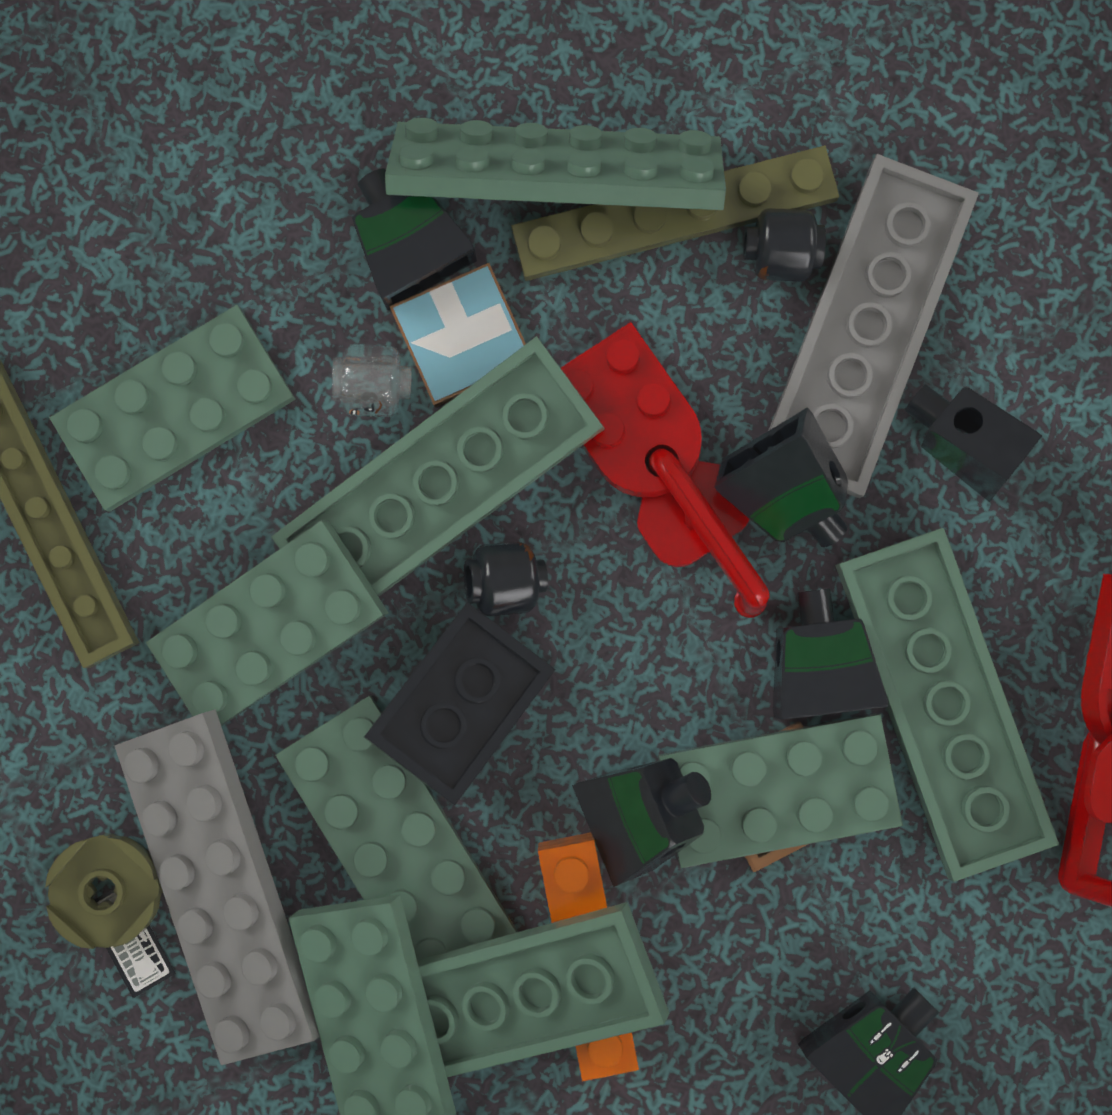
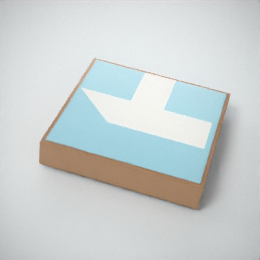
(458, 332)

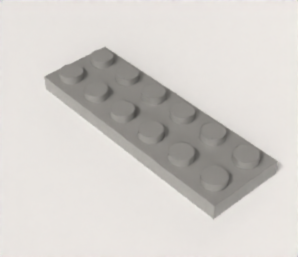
(876, 311)
(218, 888)

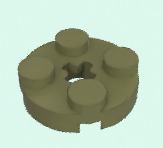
(72, 892)

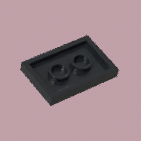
(459, 704)

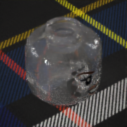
(370, 380)

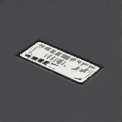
(141, 960)

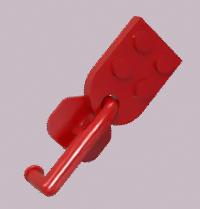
(647, 417)
(1093, 787)

